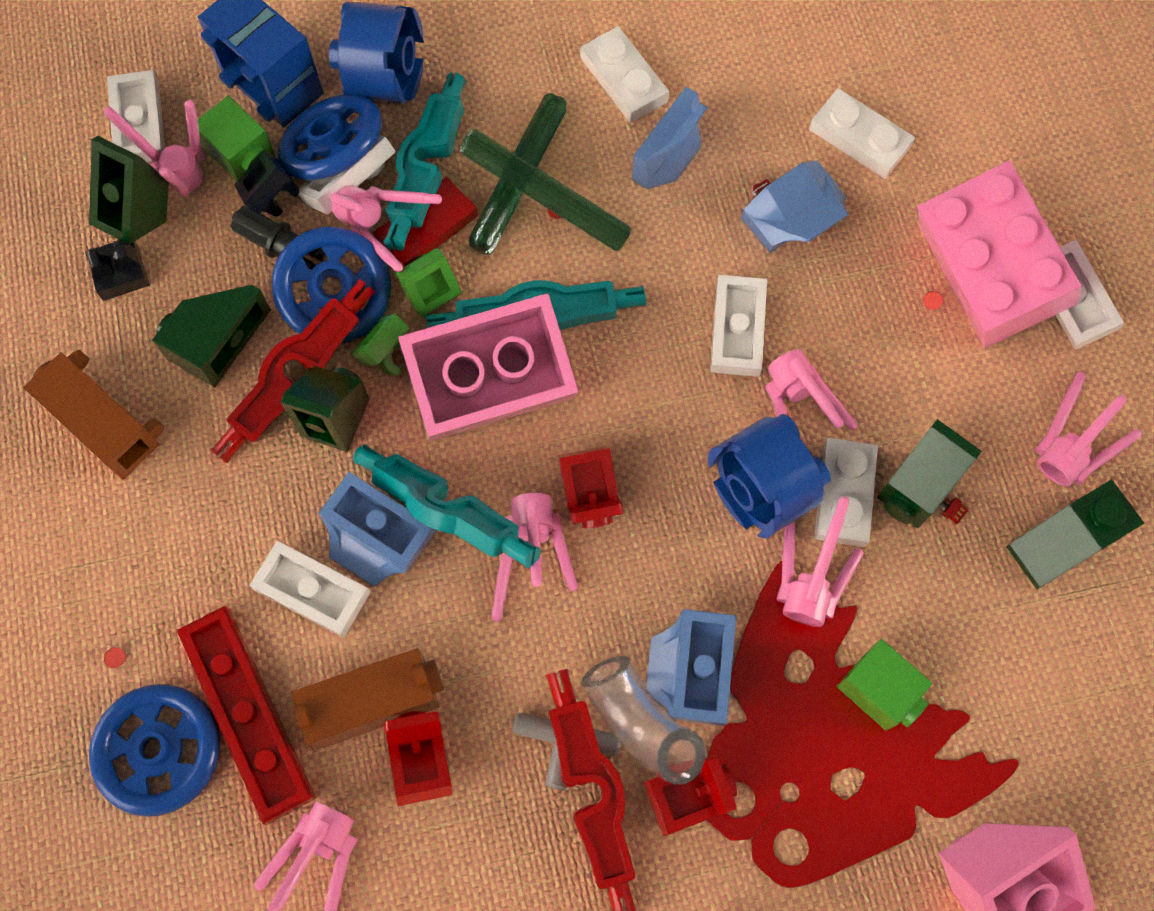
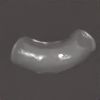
(641, 723)

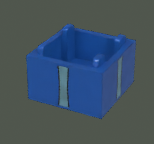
(262, 57)

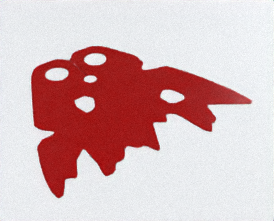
(815, 731)

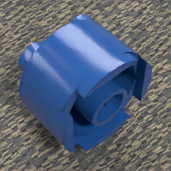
(378, 51)
(768, 475)

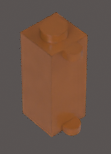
(93, 414)
(366, 698)

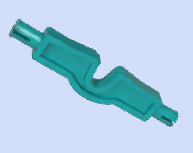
(431, 139)
(571, 304)
(463, 516)

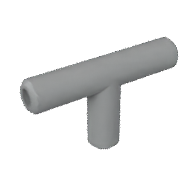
(541, 729)

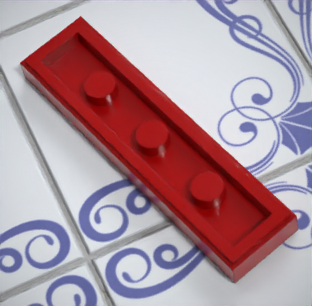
(246, 715)

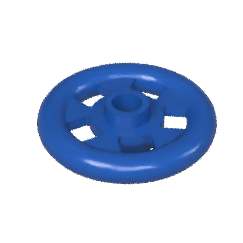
(328, 134)
(335, 244)
(186, 779)

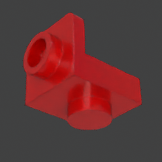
(590, 487)
(417, 757)
(693, 802)

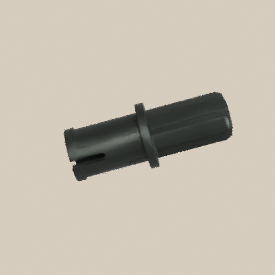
(268, 234)

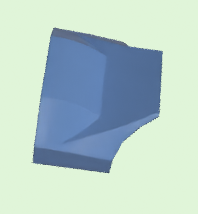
(670, 143)
(796, 206)
(371, 531)
(693, 667)

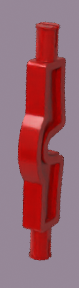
(310, 348)
(598, 822)

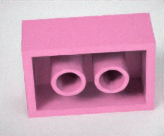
(998, 254)
(488, 367)

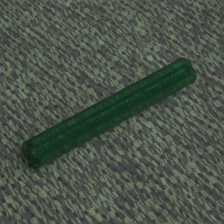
(545, 189)
(505, 196)

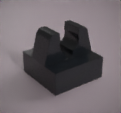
(263, 182)
(116, 269)

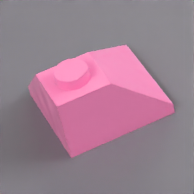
(1018, 869)

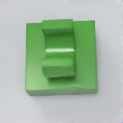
(428, 282)
(380, 342)

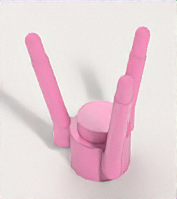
(176, 163)
(363, 209)
(798, 380)
(1067, 458)
(535, 521)
(809, 597)
(320, 835)

